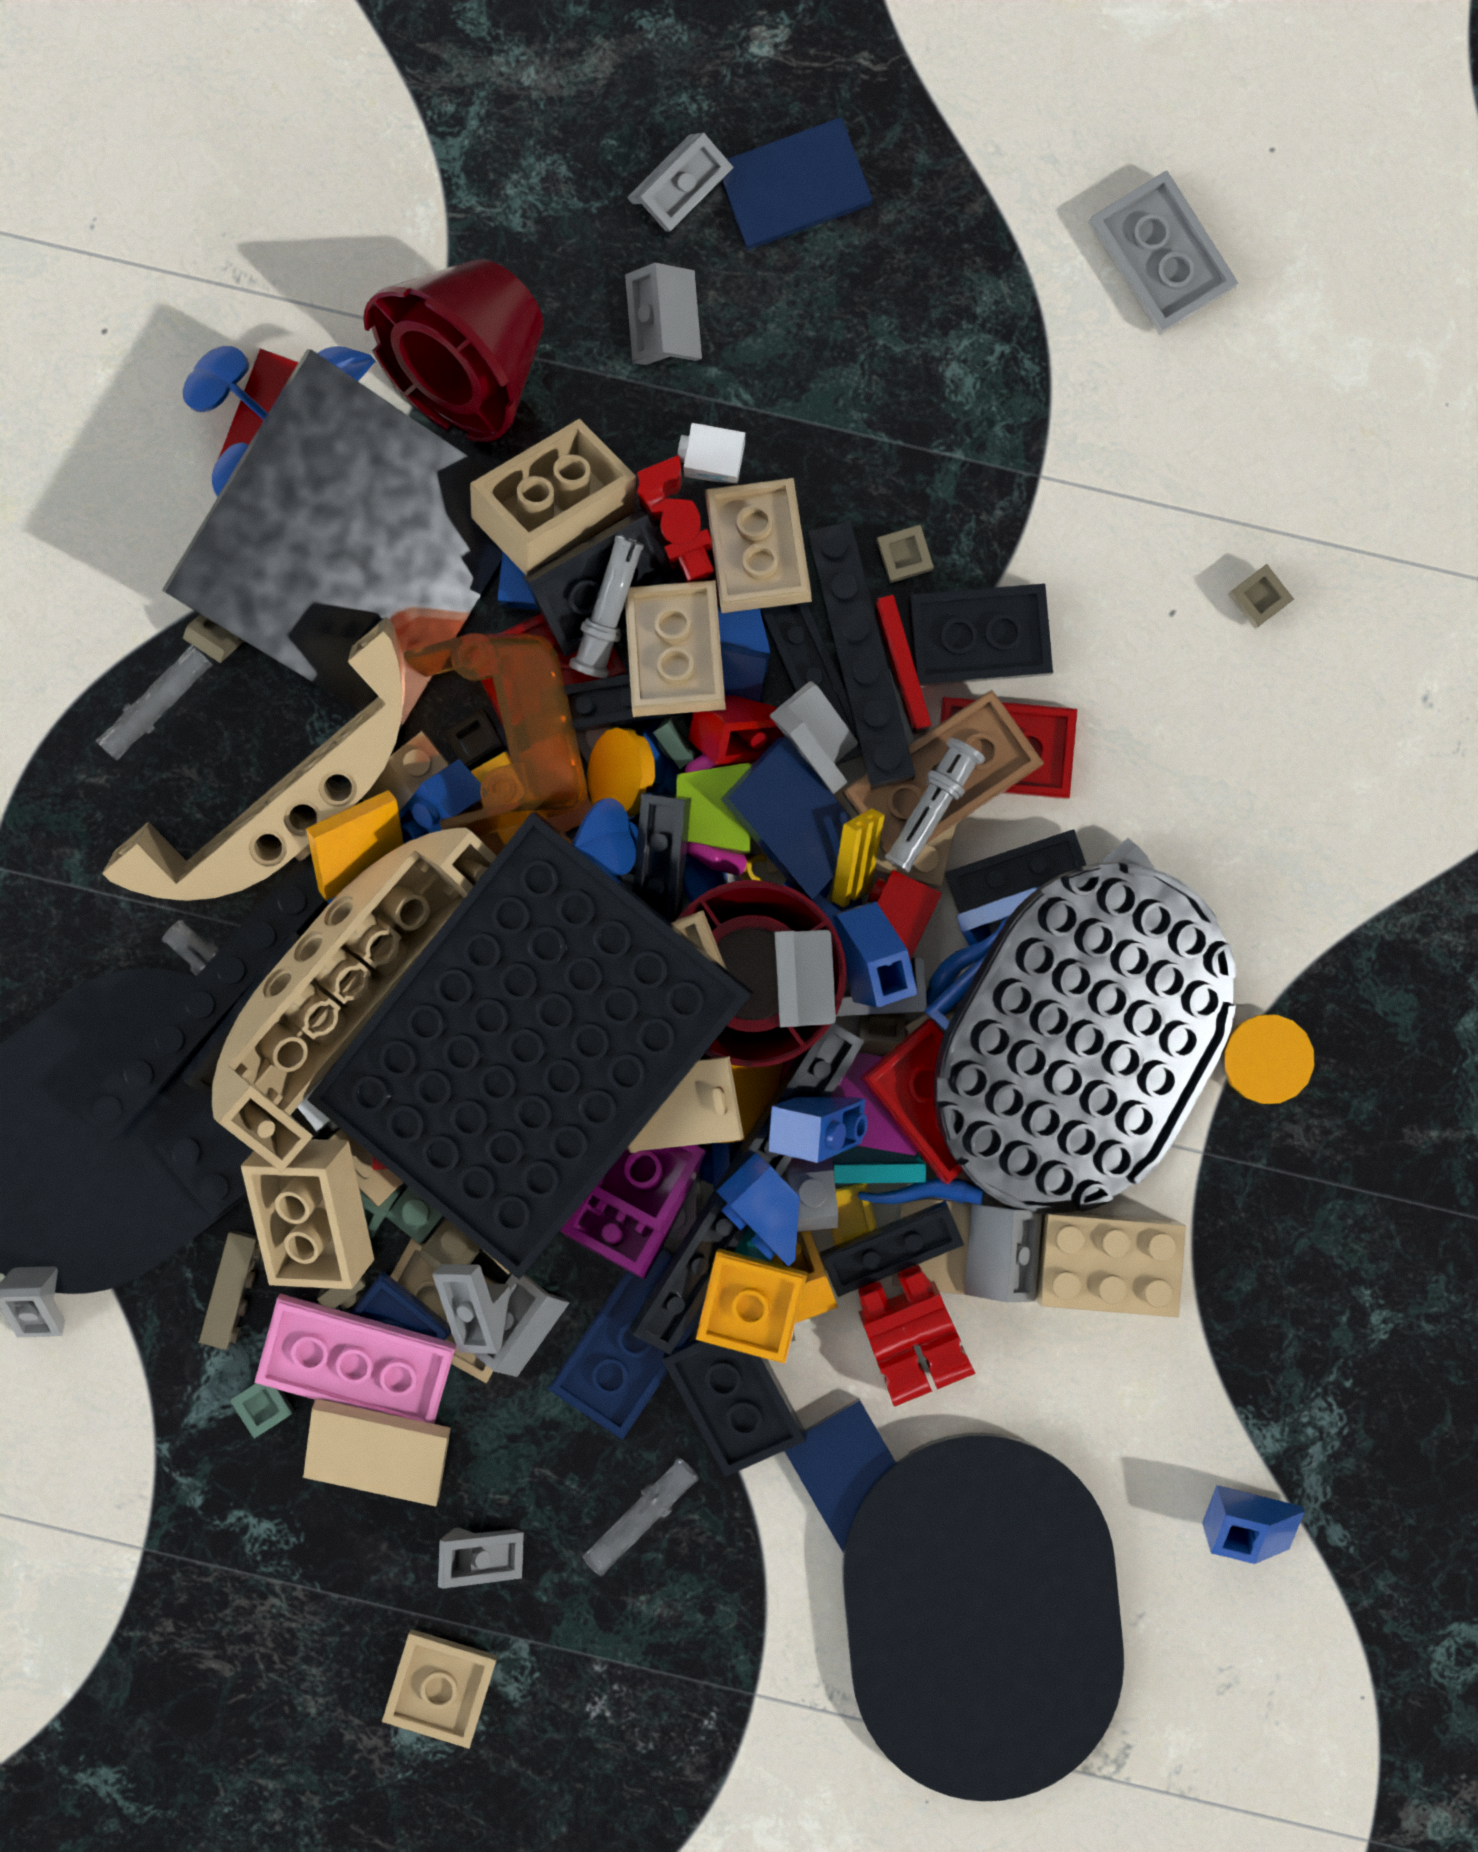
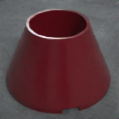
(458, 344)
(769, 909)

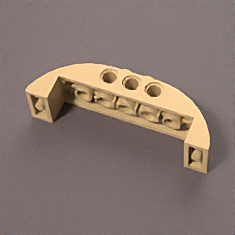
(241, 852)
(334, 985)

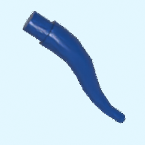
(955, 963)
(957, 1191)

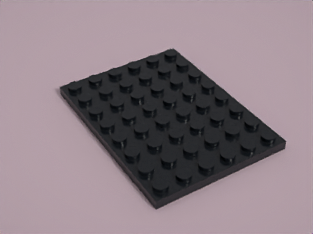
(529, 1045)

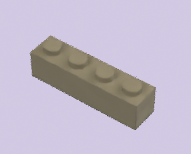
(230, 1290)

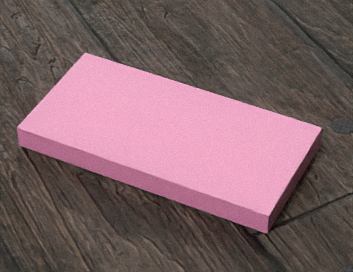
(354, 1360)

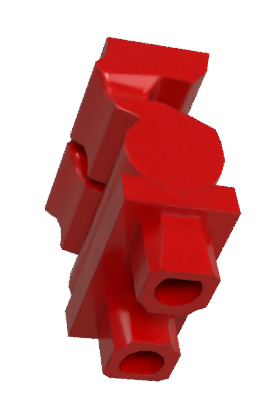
(678, 519)
(909, 1321)

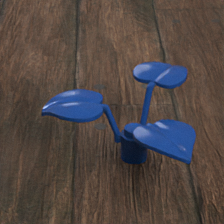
(223, 368)
(613, 839)

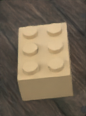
(553, 496)
(310, 1217)
(1110, 1264)

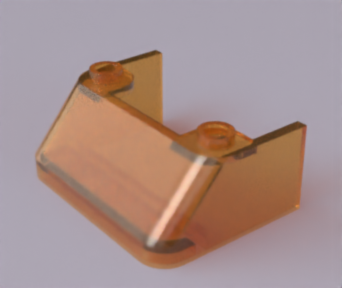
(536, 721)

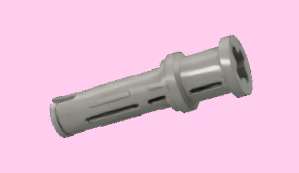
(602, 628)
(944, 785)

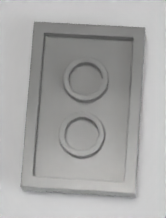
(1163, 252)

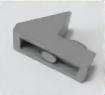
(30, 1303)
(472, 1307)
(479, 1557)

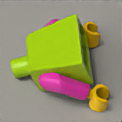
(713, 831)

